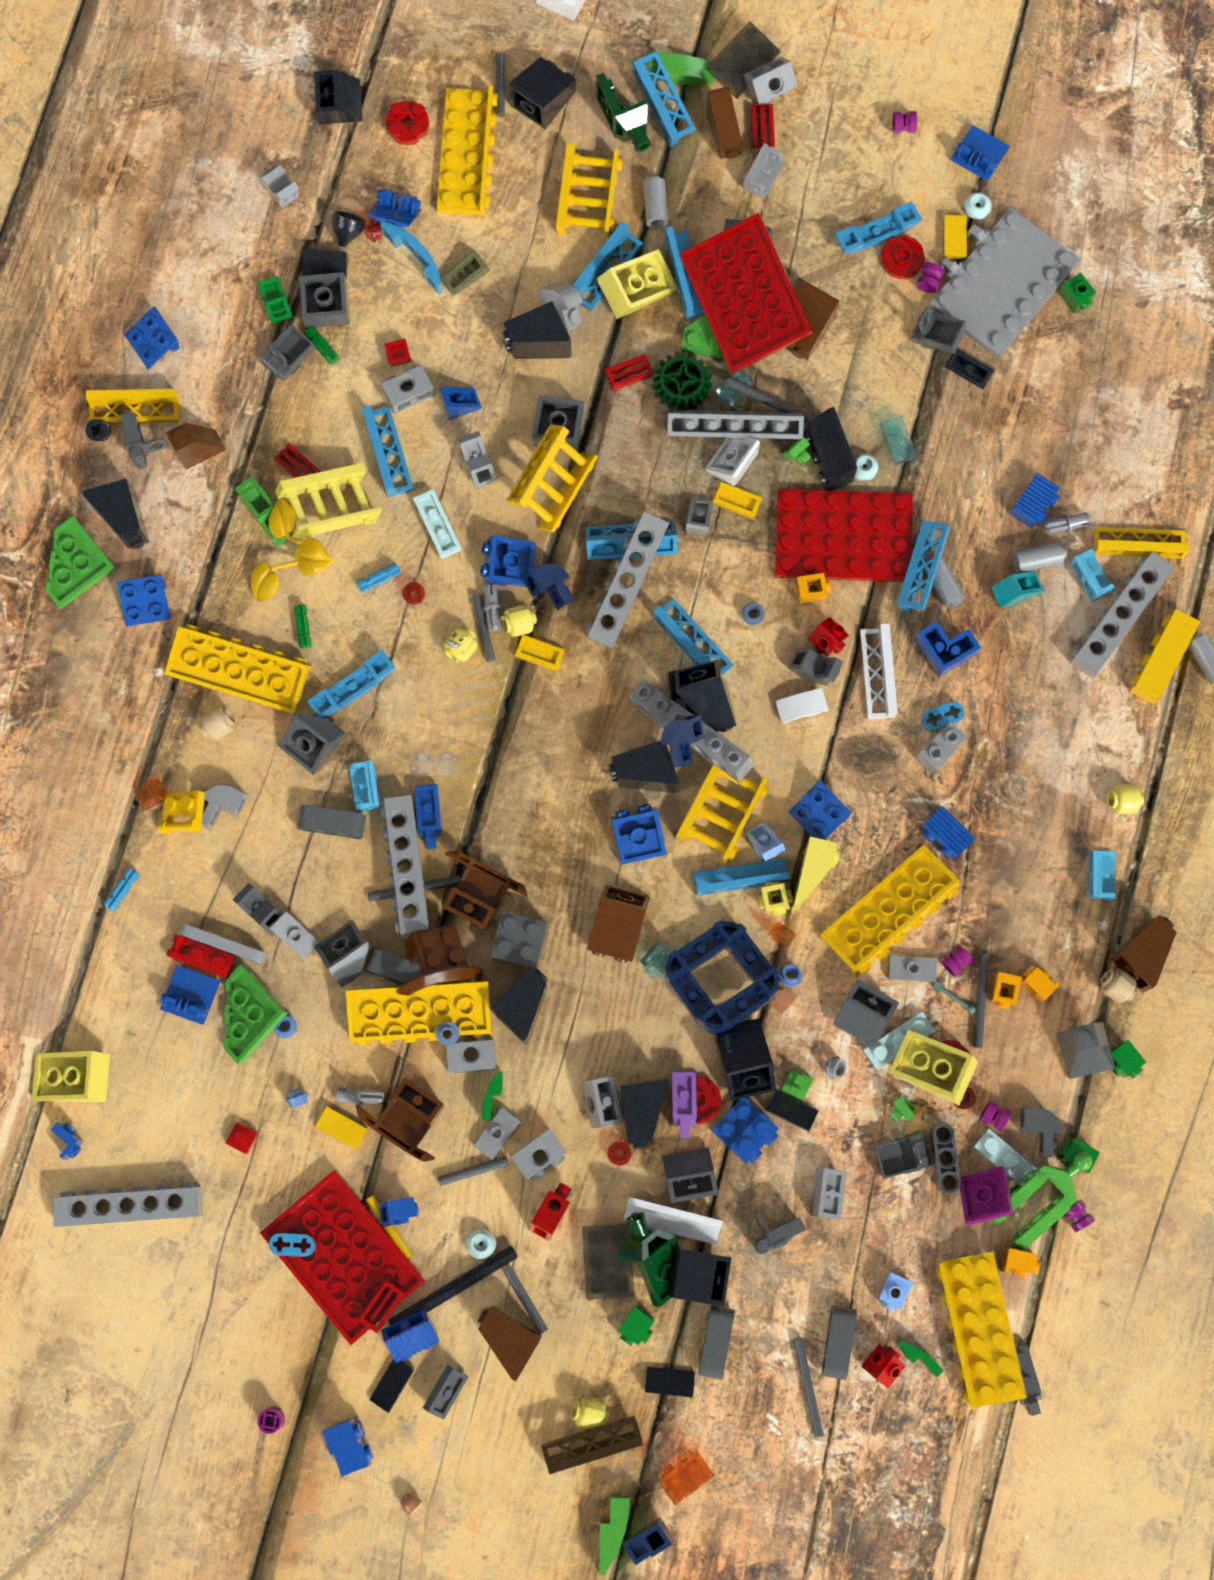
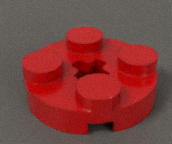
(407, 110)

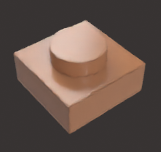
(783, 998)

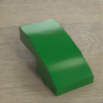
(275, 300)
(494, 1090)
(913, 1354)

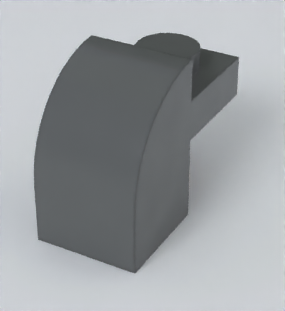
(815, 667)
(257, 907)
(1042, 1122)

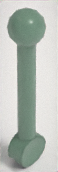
(938, 986)

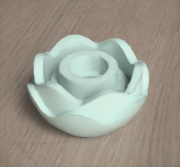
(974, 211)
(870, 471)
(488, 1240)

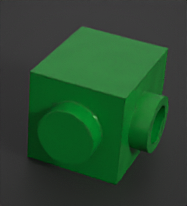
(1077, 293)
(1127, 1060)
(1074, 1146)
(636, 1327)

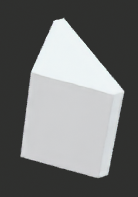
(733, 459)

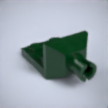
(625, 123)
(653, 1253)

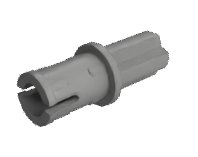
(1067, 523)
(492, 608)
(359, 1096)

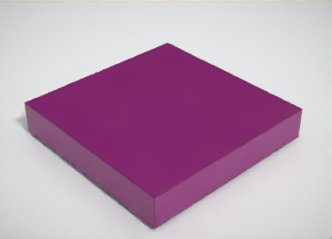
(985, 1195)

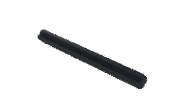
(459, 1284)

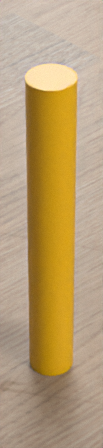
(391, 1230)

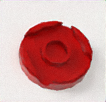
(902, 257)
(707, 1100)

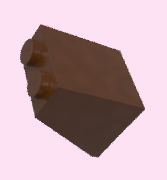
(820, 312)
(618, 924)
(1146, 952)
(508, 1339)

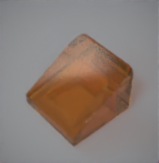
(150, 794)
(782, 934)

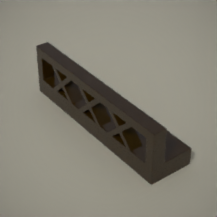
(593, 1450)

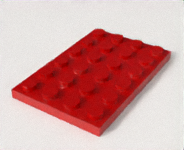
(745, 293)
(843, 534)
(349, 1256)

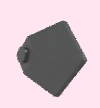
(311, 740)
(344, 953)
(1085, 1050)

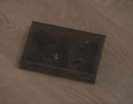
(741, 55)
(604, 1273)

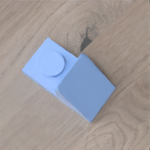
(764, 841)

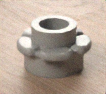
(835, 1067)

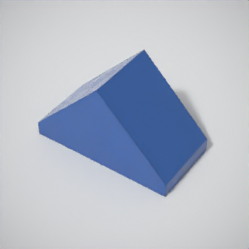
(459, 401)

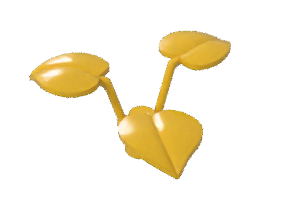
(310, 554)

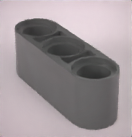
(331, 821)
(391, 967)
(940, 1169)
(716, 1342)
(839, 1342)

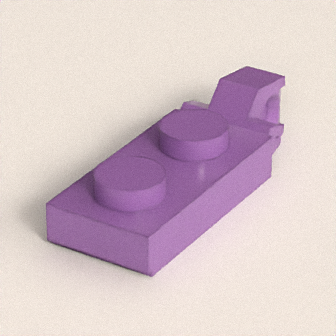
(684, 1101)

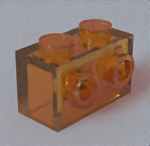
(685, 1476)

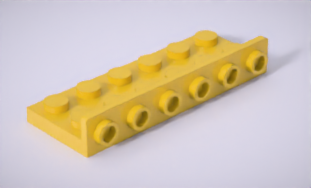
(466, 151)
(237, 668)
(891, 911)
(388, 1016)
(981, 1330)

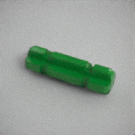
(321, 345)
(302, 626)

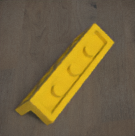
(136, 398)
(1139, 547)

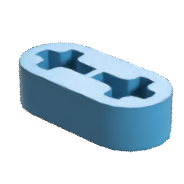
(940, 711)
(293, 1238)

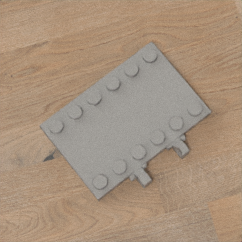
(1003, 281)

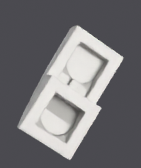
(802, 705)

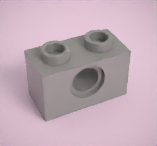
(759, 78)
(401, 399)
(941, 748)
(484, 1062)
(602, 1102)
(526, 1163)

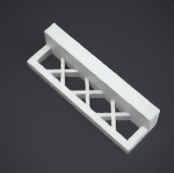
(887, 672)
(676, 1220)

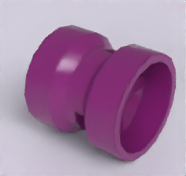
(904, 122)
(930, 276)
(958, 958)
(995, 1115)
(1077, 1215)
(274, 1421)

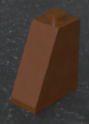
(723, 122)
(195, 443)

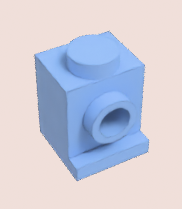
(894, 1281)

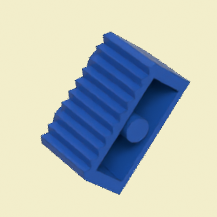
(1035, 500)
(947, 833)
(410, 1336)

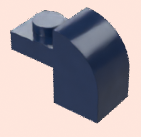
(551, 579)
(680, 735)
(649, 1541)

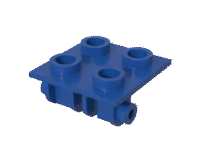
(979, 153)
(390, 210)
(152, 337)
(143, 600)
(820, 811)
(189, 995)

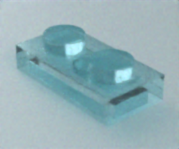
(898, 440)

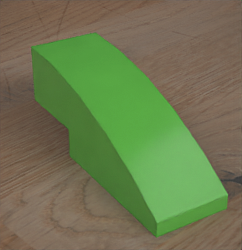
(683, 69)
(259, 505)
(613, 1531)

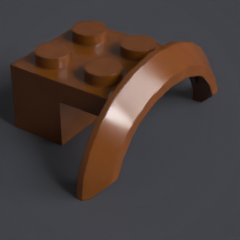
(479, 891)
(439, 959)
(406, 1118)

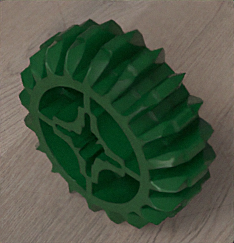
(672, 380)

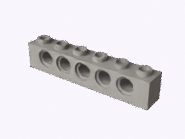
(735, 424)
(656, 528)
(1158, 571)
(713, 747)
(404, 808)
(66, 1215)

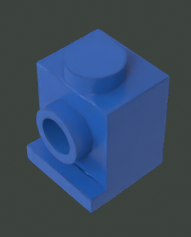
(398, 1211)

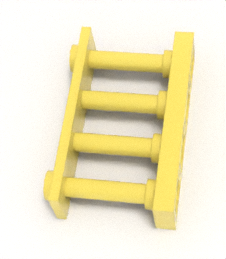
(332, 480)

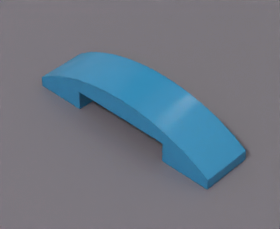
(879, 230)
(398, 236)
(352, 686)

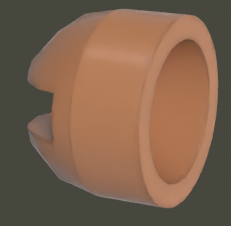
(410, 1503)

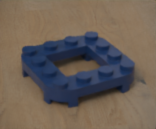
(703, 948)

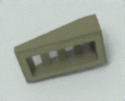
(460, 267)

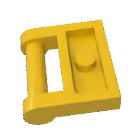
(182, 805)

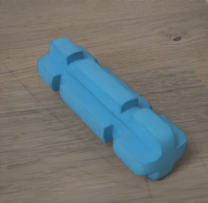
(378, 577)
(121, 889)

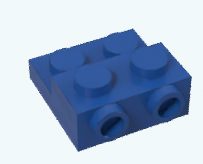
(506, 560)
(638, 834)
(746, 1131)

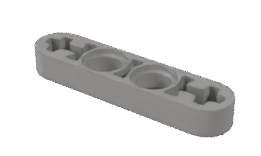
(222, 944)

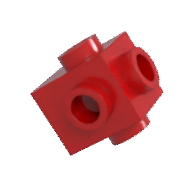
(828, 637)
(884, 1365)

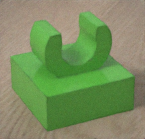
(797, 451)
(797, 1084)
(903, 1108)

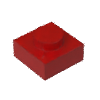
(397, 352)
(241, 1138)

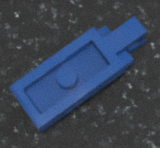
(428, 813)

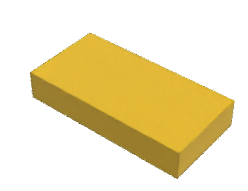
(955, 237)
(737, 500)
(540, 653)
(341, 1128)

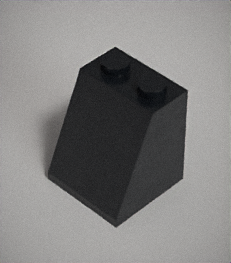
(541, 91)
(537, 335)
(120, 510)
(707, 694)
(645, 769)
(522, 1004)
(745, 1060)
(641, 1110)

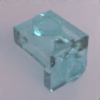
(730, 395)
(656, 960)

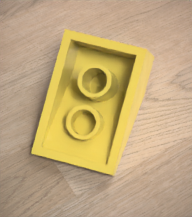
(637, 283)
(817, 861)
(934, 1067)
(71, 1077)

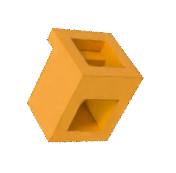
(816, 581)
(1039, 983)
(1011, 984)
(1020, 1262)

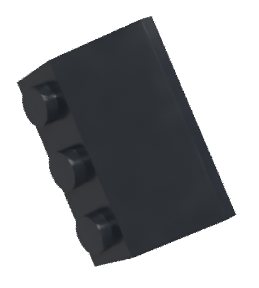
(830, 450)

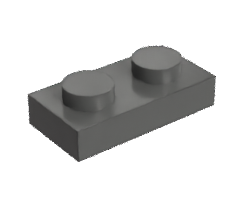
(445, 1392)

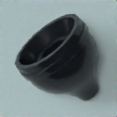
(346, 227)

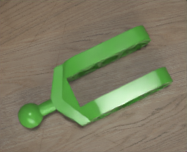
(1054, 1210)

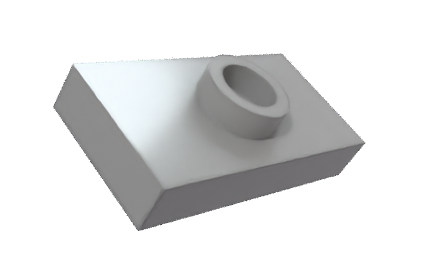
(293, 934)
(912, 968)
(497, 1133)

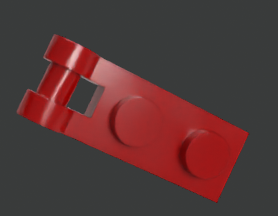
(202, 956)

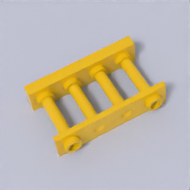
(571, 179)
(536, 468)
(699, 810)

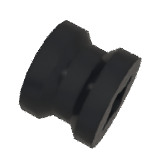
(102, 430)

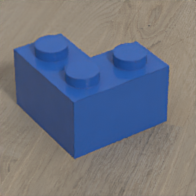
(945, 653)
(348, 1446)

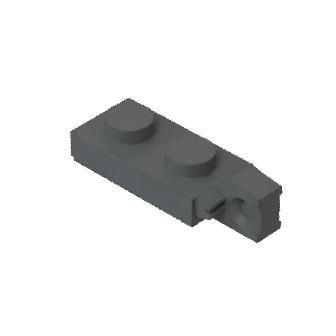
(1030, 1380)

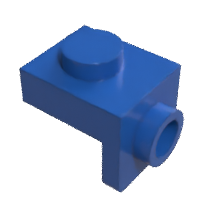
(67, 1134)

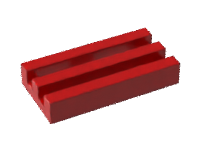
(762, 109)
(631, 380)
(284, 453)
(394, 1288)

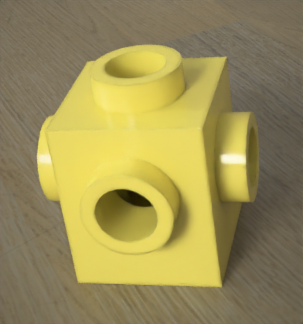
(772, 890)

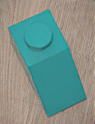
(1017, 588)

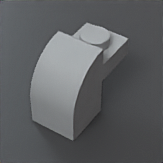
(279, 185)
(566, 302)
(477, 460)
(222, 798)

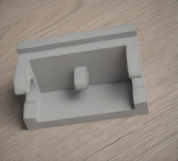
(763, 171)
(828, 1193)

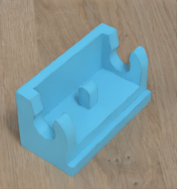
(1091, 575)
(365, 786)
(1101, 875)

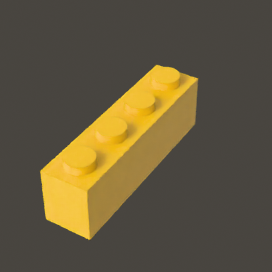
(1164, 657)

